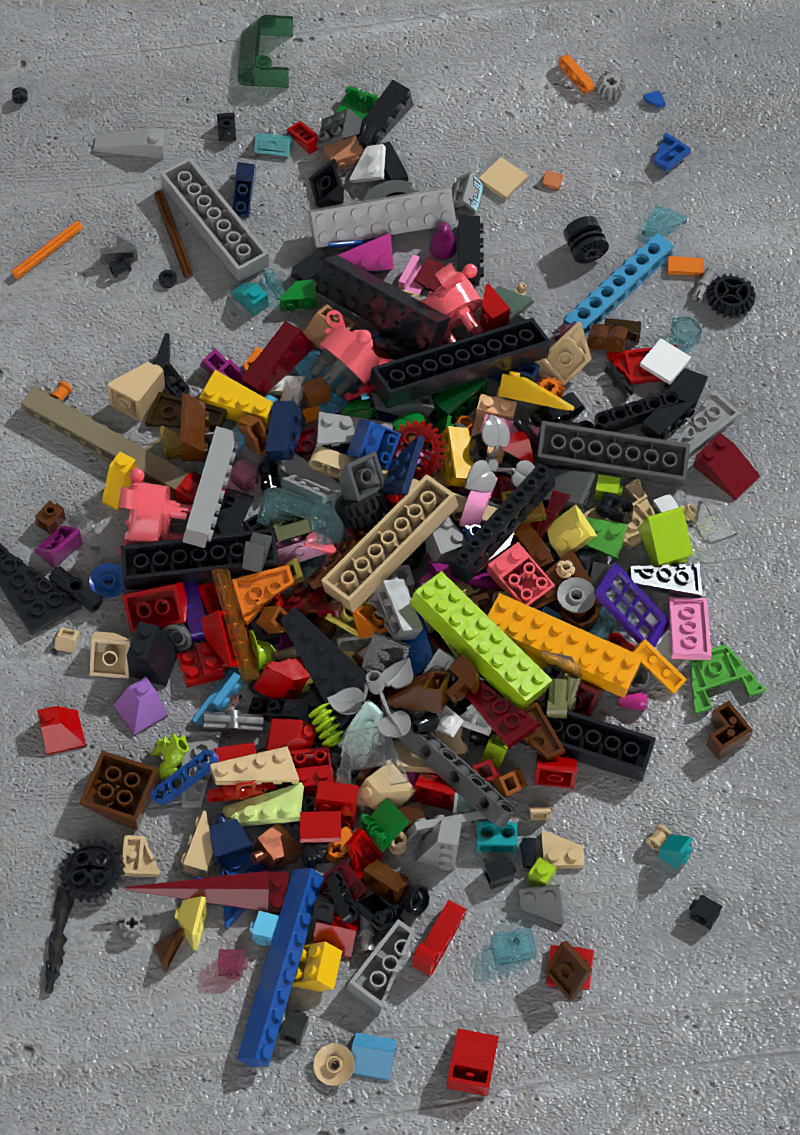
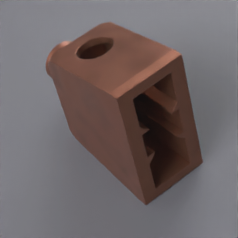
(275, 848)

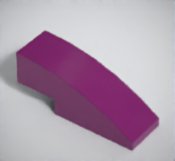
(216, 361)

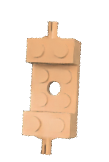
(498, 407)

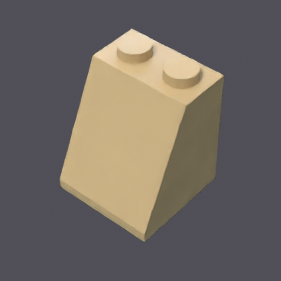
(137, 390)

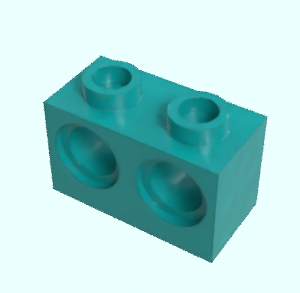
(496, 842)

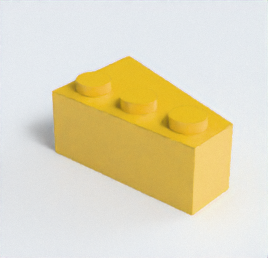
(458, 458)

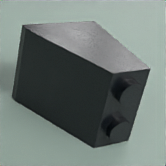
(151, 655)

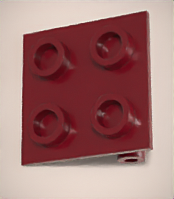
(355, 885)

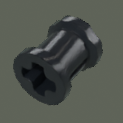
(120, 267)

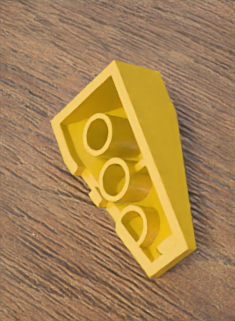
(525, 390)

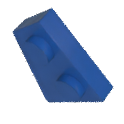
(670, 153)

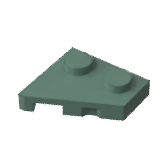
(517, 302)

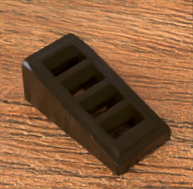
(633, 327)

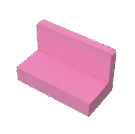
(406, 280)

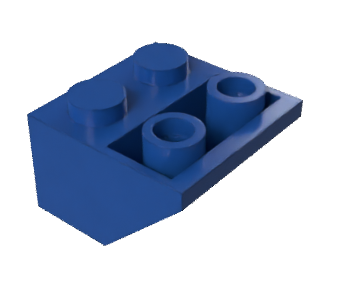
(374, 437)

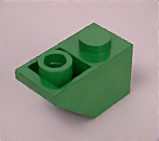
(299, 296)

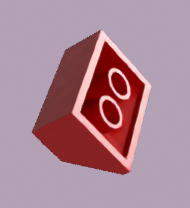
(156, 605)

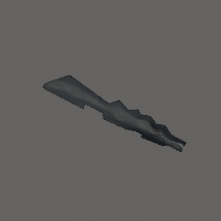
(57, 939)

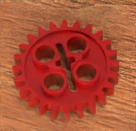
(430, 436)

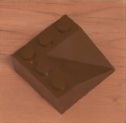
(120, 789)

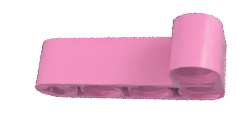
(475, 507)

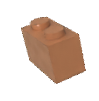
(345, 152)

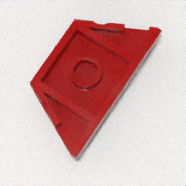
(629, 365)

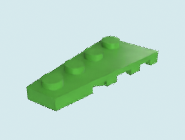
(609, 537)

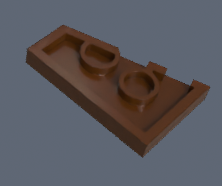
(544, 738)

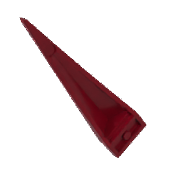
(247, 891)

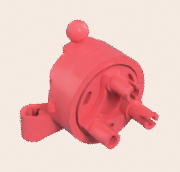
(456, 299)
(149, 511)

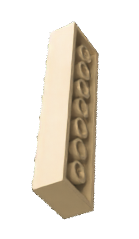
(389, 543)

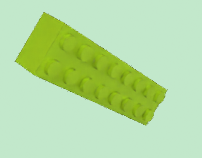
(480, 641)

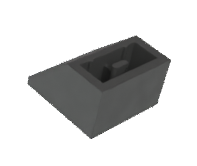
(338, 127)

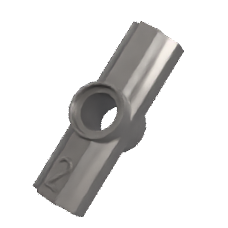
(232, 722)

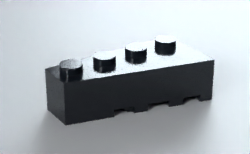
(387, 111)

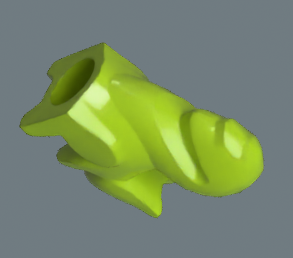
(173, 754)

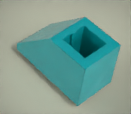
(676, 850)

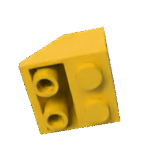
(318, 967)

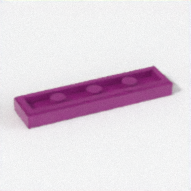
(480, 579)

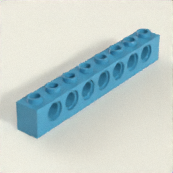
(621, 283)

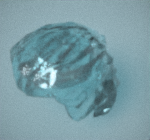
(686, 331)

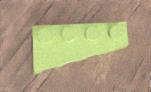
(269, 808)

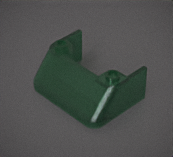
(256, 68)

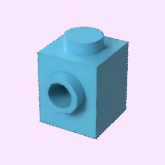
(263, 928)

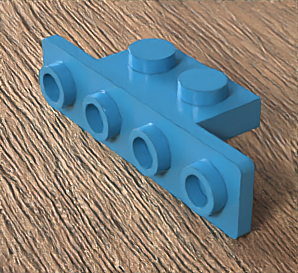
(222, 695)

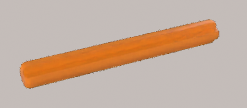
(47, 249)

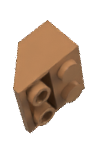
(317, 326)

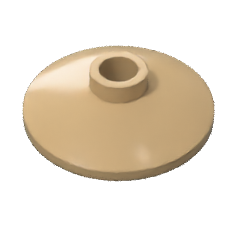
(324, 1064)

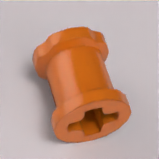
(62, 391)

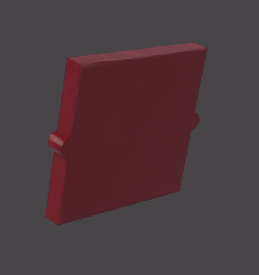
(427, 277)

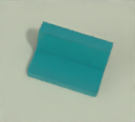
(272, 144)

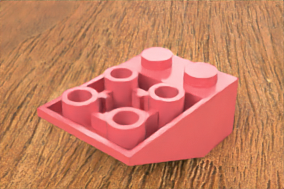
(519, 575)

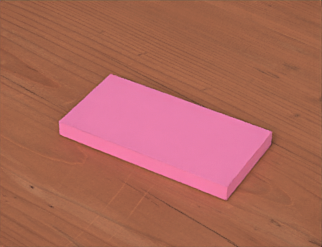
(689, 628)

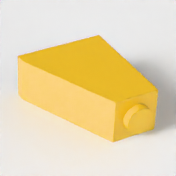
(116, 478)

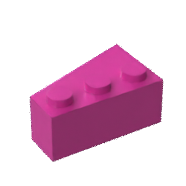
(372, 255)

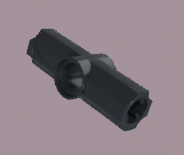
(68, 582)

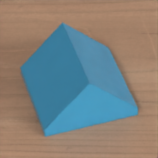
(373, 1056)

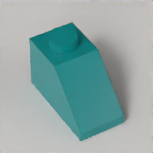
(251, 297)

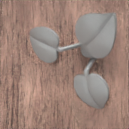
(481, 473)
(398, 676)

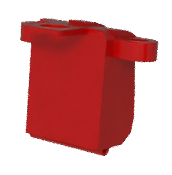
(242, 790)

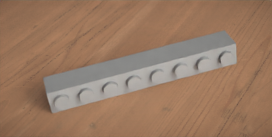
(211, 487)

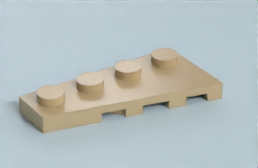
(266, 766)

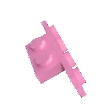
(295, 549)

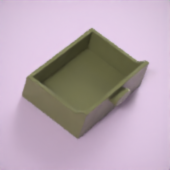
(285, 531)

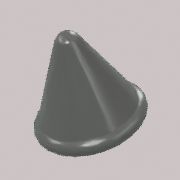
(179, 636)

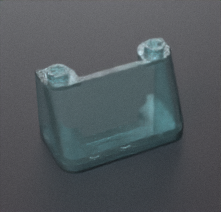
(284, 505)

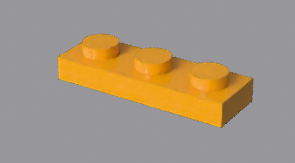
(659, 667)

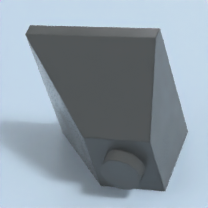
(361, 478)

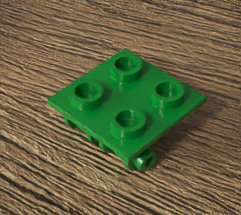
(358, 101)
(384, 824)

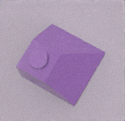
(140, 706)

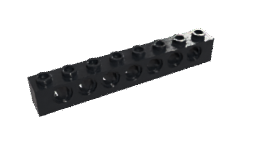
(502, 523)

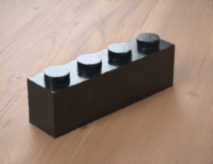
(469, 245)

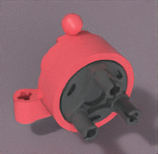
(348, 355)

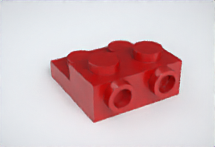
(201, 665)

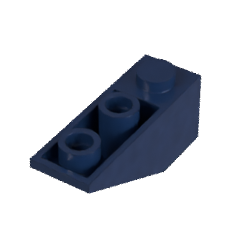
(243, 188)

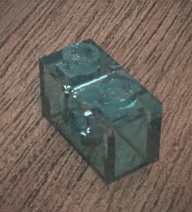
(505, 954)

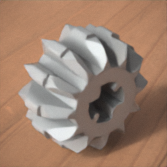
(610, 86)

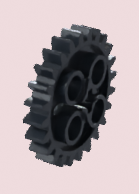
(92, 871)

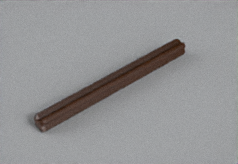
(173, 234)

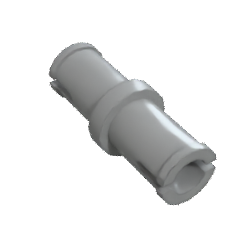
(703, 284)
(366, 935)

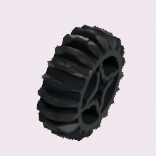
(730, 302)

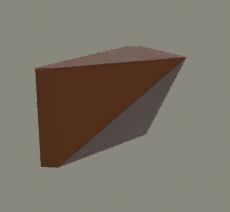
(168, 947)

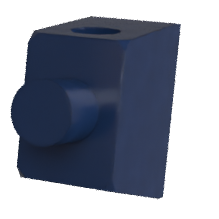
(228, 839)

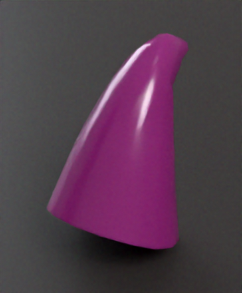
(443, 242)

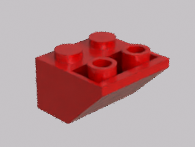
(282, 679)
(312, 766)
(338, 797)

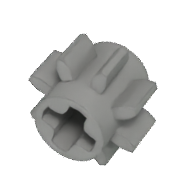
(128, 922)

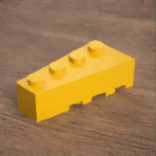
(236, 399)

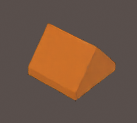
(553, 179)
(310, 414)

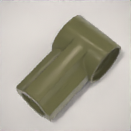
(573, 683)
(557, 702)

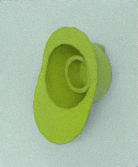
(262, 651)

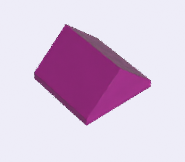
(59, 545)

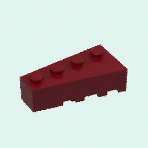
(277, 359)

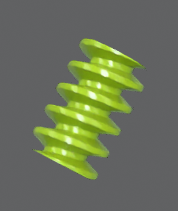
(326, 725)

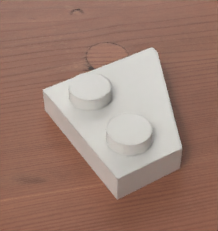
(370, 165)

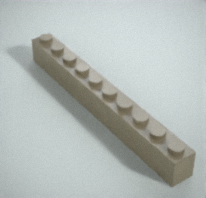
(99, 438)

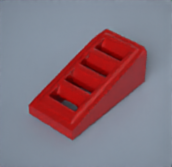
(305, 138)

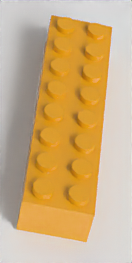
(535, 631)

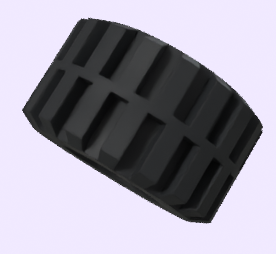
(364, 512)

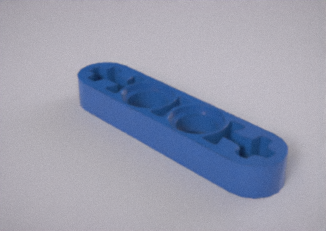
(186, 780)

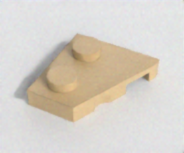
(561, 852)
(138, 858)

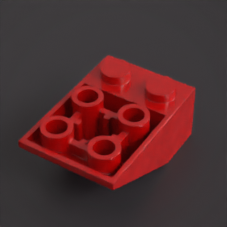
(472, 1062)

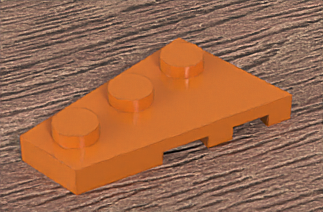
(261, 587)

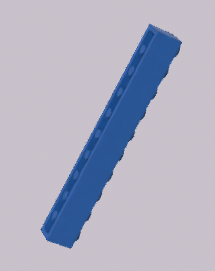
(280, 968)

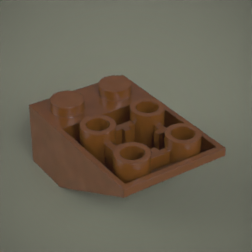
(423, 693)

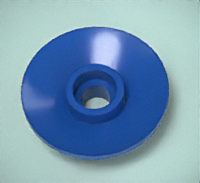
(107, 573)

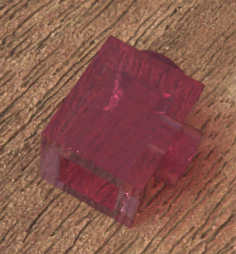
(244, 476)
(232, 963)

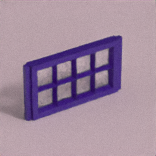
(630, 606)

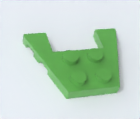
(719, 671)

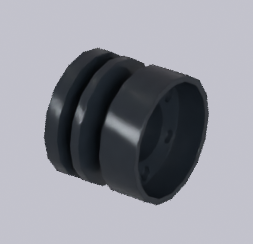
(586, 239)

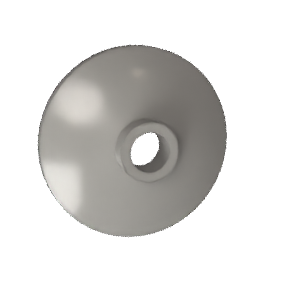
(576, 587)

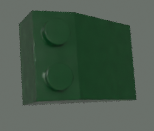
(458, 401)

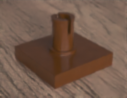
(568, 970)

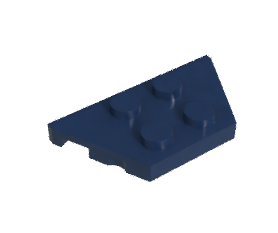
(403, 468)

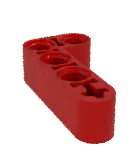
(432, 950)

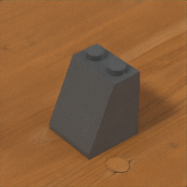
(576, 484)

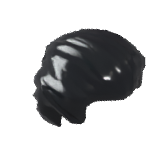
(313, 853)

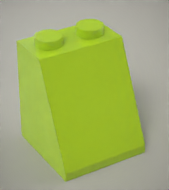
(666, 538)

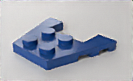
(421, 650)

